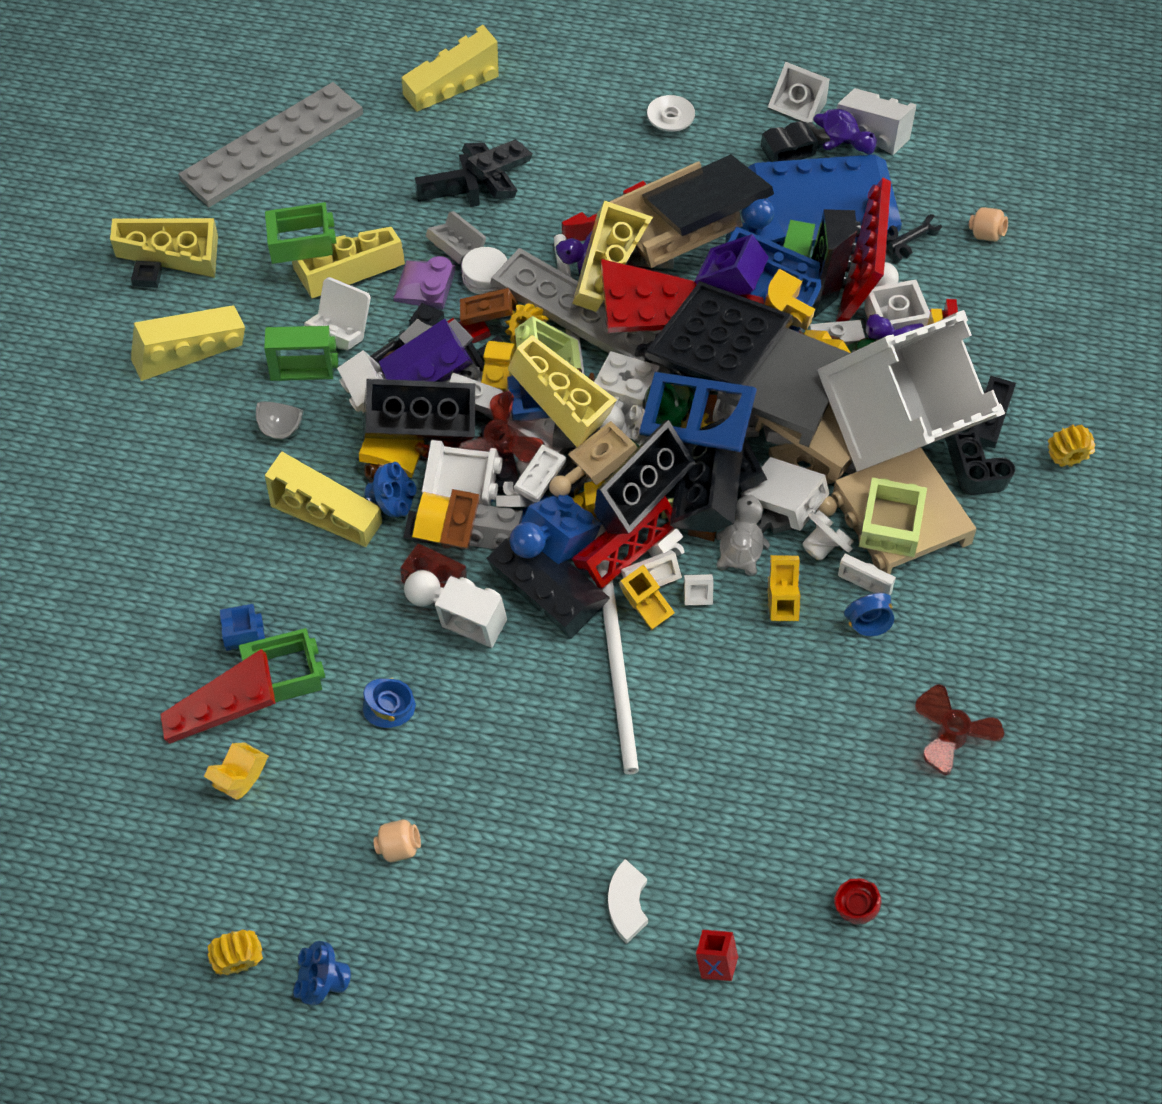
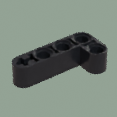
(977, 465)

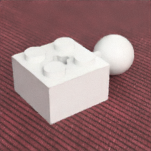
(897, 301)
(627, 382)
(459, 605)

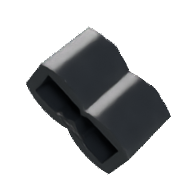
(789, 143)

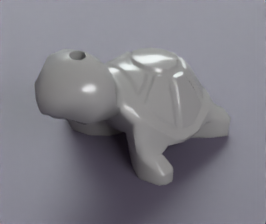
(743, 541)

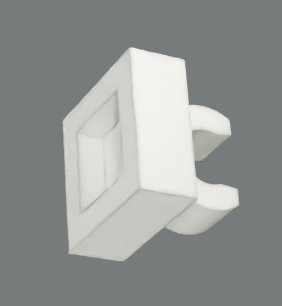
(512, 498)
(667, 543)
(698, 589)

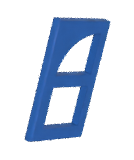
(726, 436)

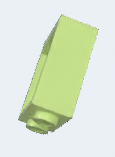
(556, 340)
(888, 538)

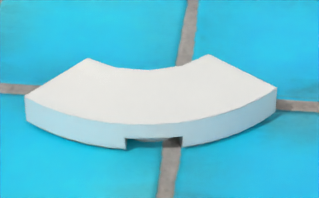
(624, 901)

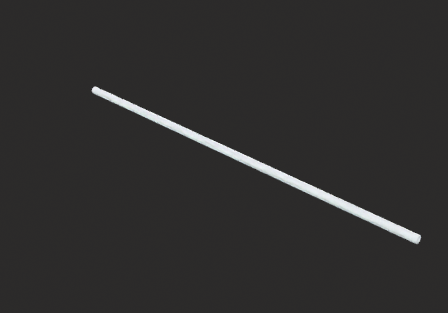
(611, 623)

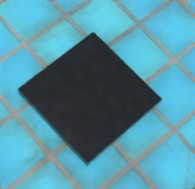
(707, 194)
(719, 336)

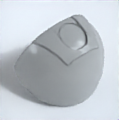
(278, 419)

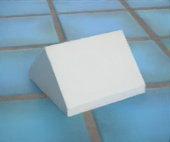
(799, 93)

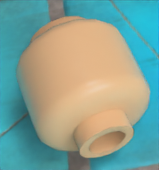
(988, 224)
(397, 840)

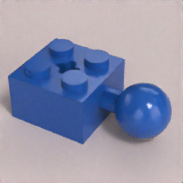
(761, 221)
(555, 528)

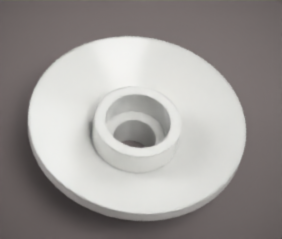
(671, 113)

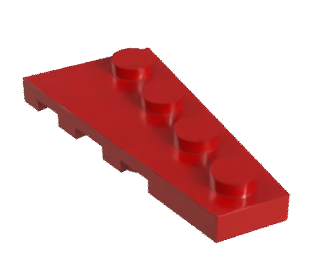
(229, 696)

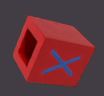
(717, 955)

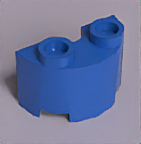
(524, 405)
(241, 626)

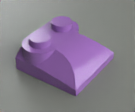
(426, 282)

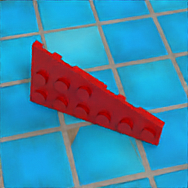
(870, 251)
(643, 298)

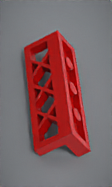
(609, 544)

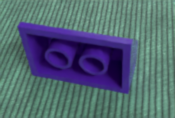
(428, 356)

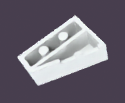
(886, 119)

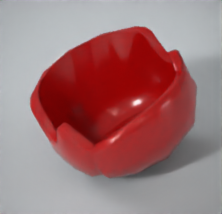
(858, 901)

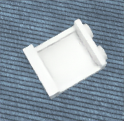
(463, 471)
(790, 491)

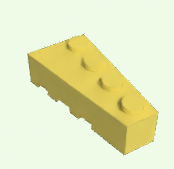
(453, 71)
(612, 239)
(174, 242)
(352, 259)
(184, 339)
(561, 390)
(321, 501)

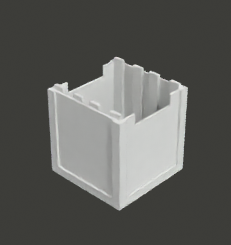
(907, 392)

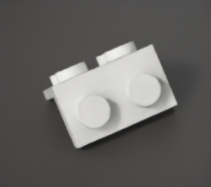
(344, 312)

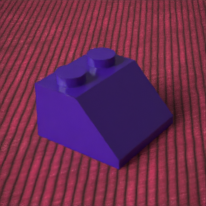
(734, 265)

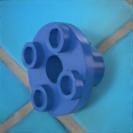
(391, 490)
(320, 974)

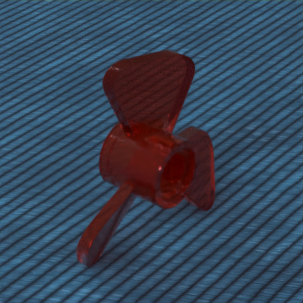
(522, 447)
(936, 707)

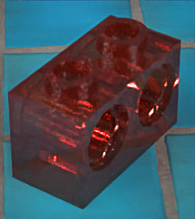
(429, 560)

